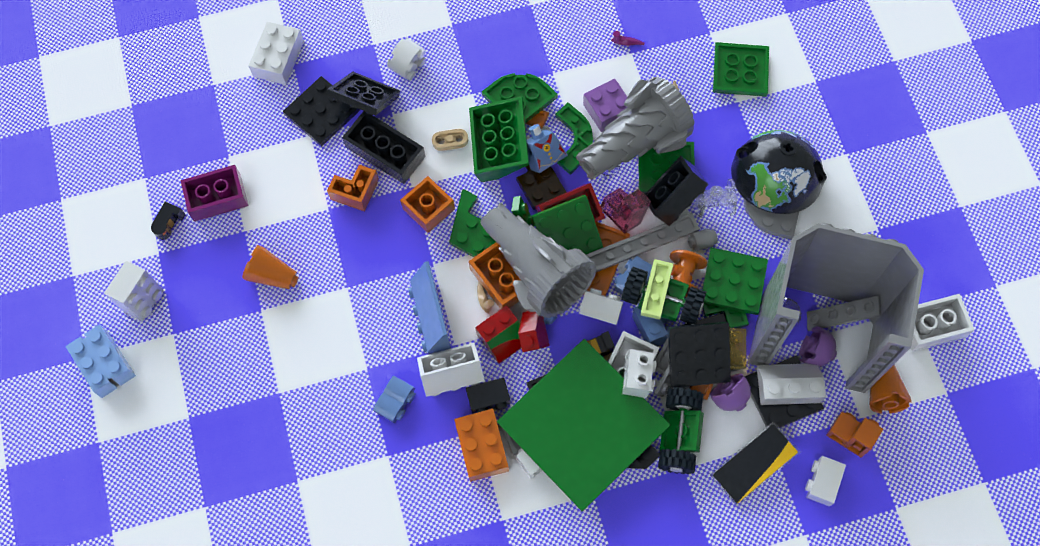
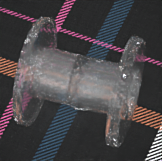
(718, 197)

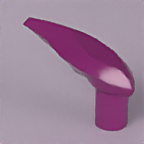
(624, 40)

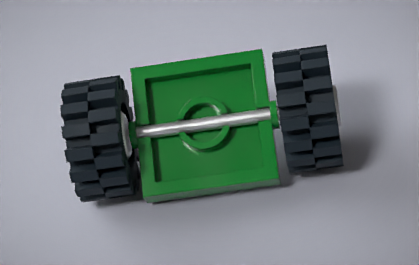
(674, 298)
(684, 431)

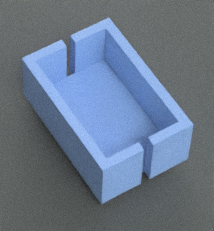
(100, 361)

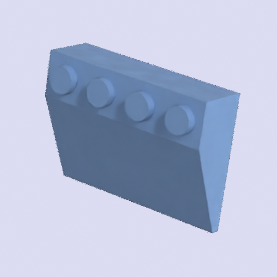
(428, 310)

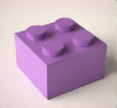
(605, 103)

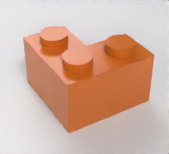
(354, 192)
(855, 435)

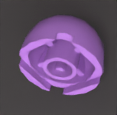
(818, 348)
(733, 394)

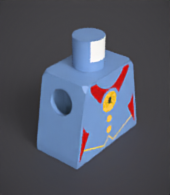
(543, 149)

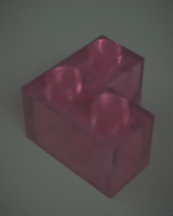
(624, 209)

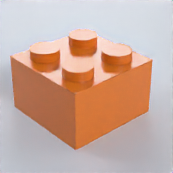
(427, 204)

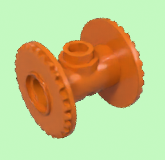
(686, 264)

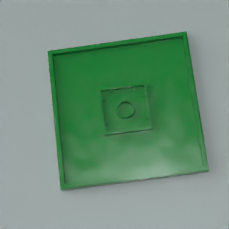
(582, 425)

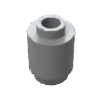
(702, 239)

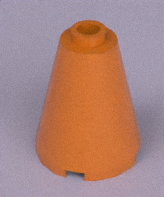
(269, 270)
(889, 393)

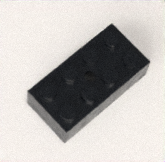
(384, 147)

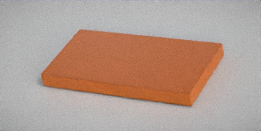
(604, 277)

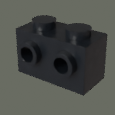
(488, 396)

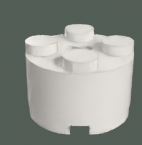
(406, 58)

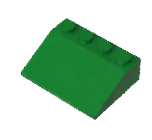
(498, 138)

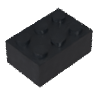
(675, 190)

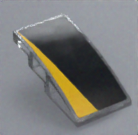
(755, 463)

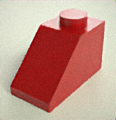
(532, 332)

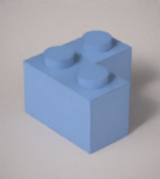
(651, 329)

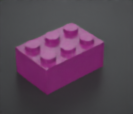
(214, 193)

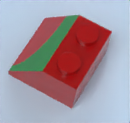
(500, 334)

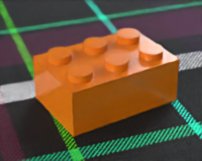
(495, 275)
(481, 445)

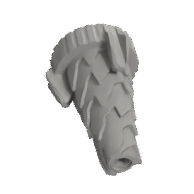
(653, 119)
(548, 272)

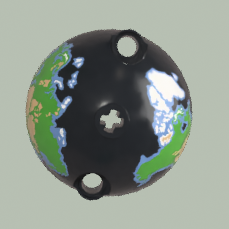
(778, 172)

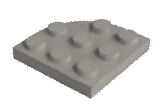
(774, 224)

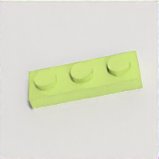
(656, 289)

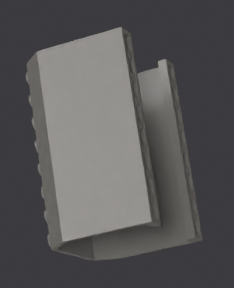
(847, 269)

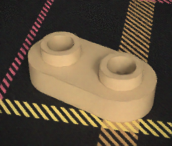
(449, 138)

